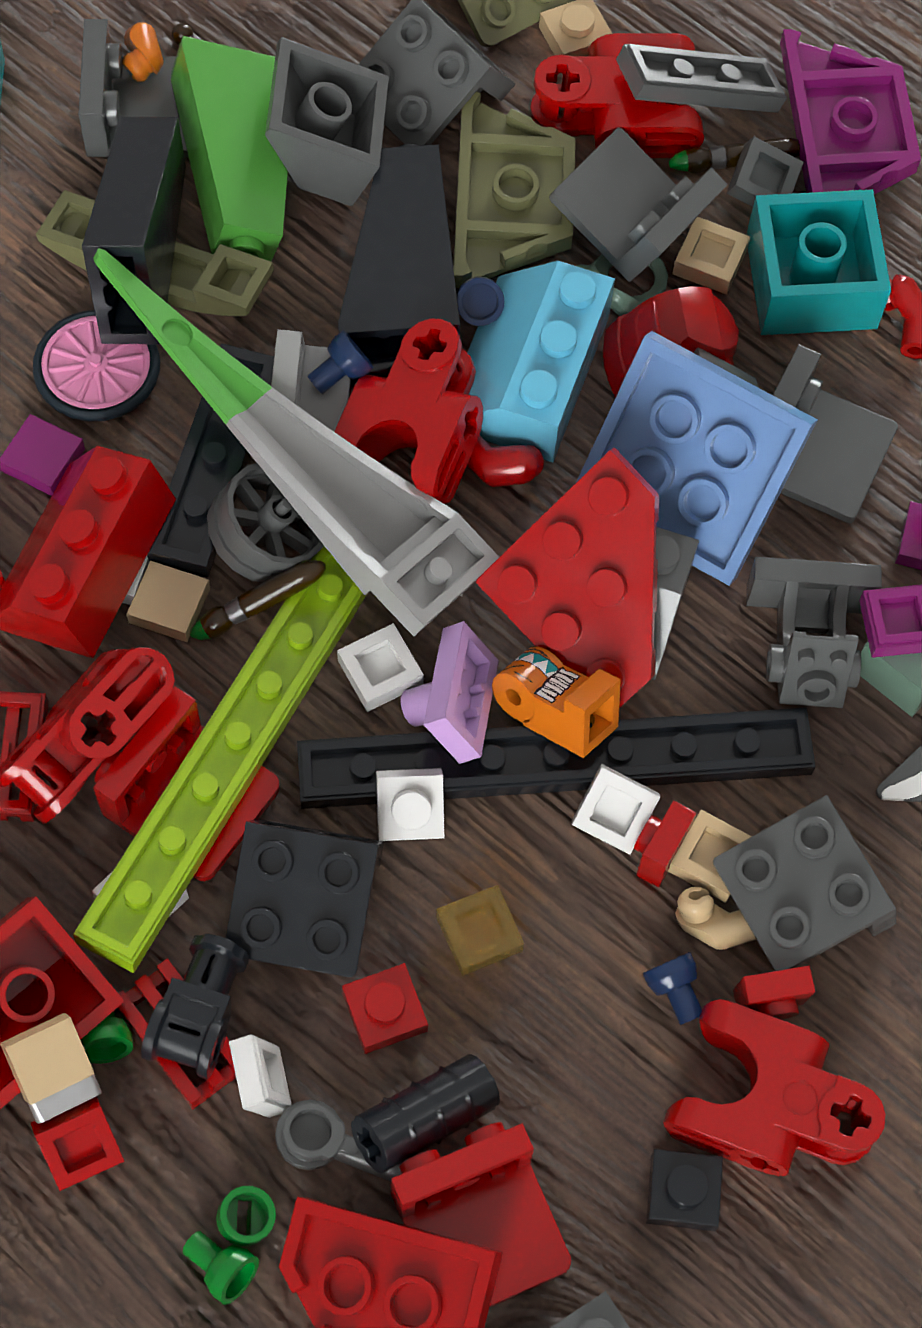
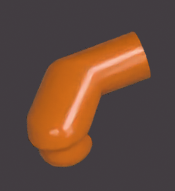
(145, 51)

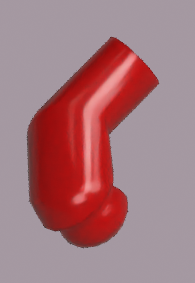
(908, 299)
(505, 464)

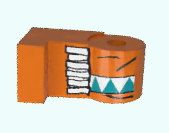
(559, 700)

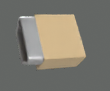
(51, 1067)

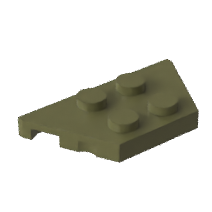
(505, 190)

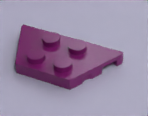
(849, 117)

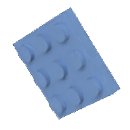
(706, 447)

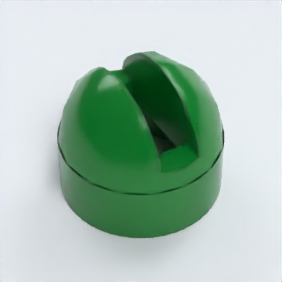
(260, 1215)

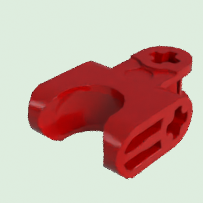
(600, 100)
(420, 407)
(119, 697)
(789, 1098)

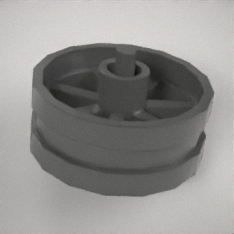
(261, 527)

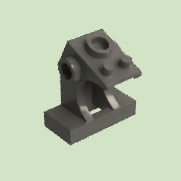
(812, 600)

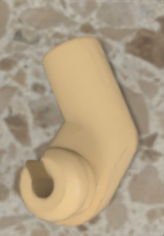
(709, 922)

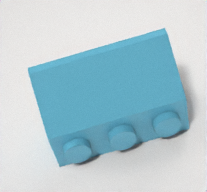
(538, 353)

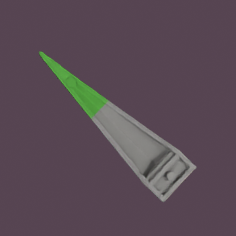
(369, 518)

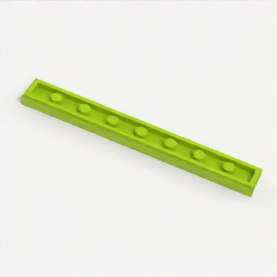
(218, 769)

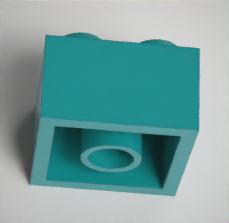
(817, 262)

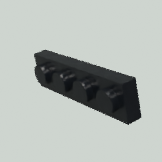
(204, 468)

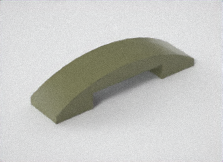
(199, 282)

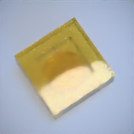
(479, 930)

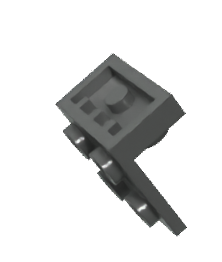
(430, 73)
(112, 93)
(630, 203)
(842, 448)
(804, 886)

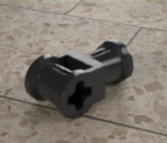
(195, 1012)

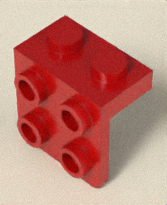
(136, 778)
(489, 1200)

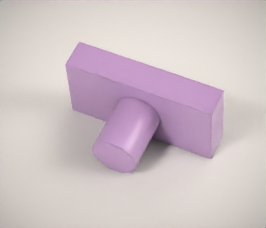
(459, 696)

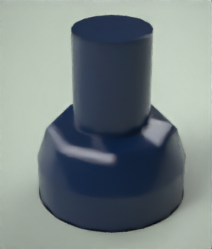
(480, 301)
(344, 360)
(674, 980)

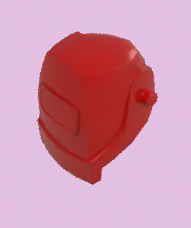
(682, 315)

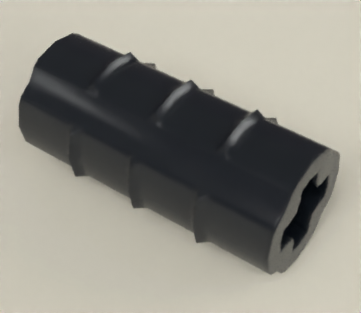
(425, 1113)

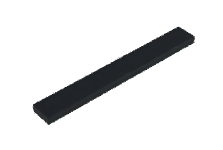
(525, 762)

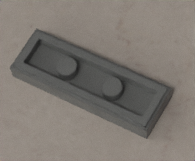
(700, 78)

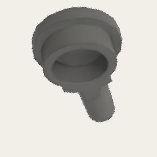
(314, 1135)

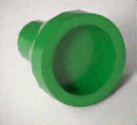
(108, 1041)
(227, 1269)

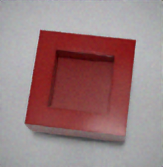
(661, 841)
(776, 991)
(384, 1008)
(77, 1143)

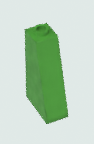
(223, 118)

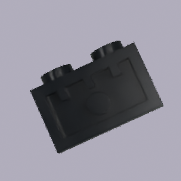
(303, 896)

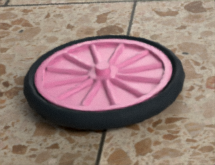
(89, 377)

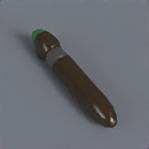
(727, 156)
(258, 599)

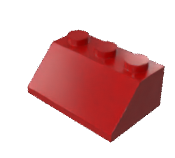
(85, 551)
(45, 977)

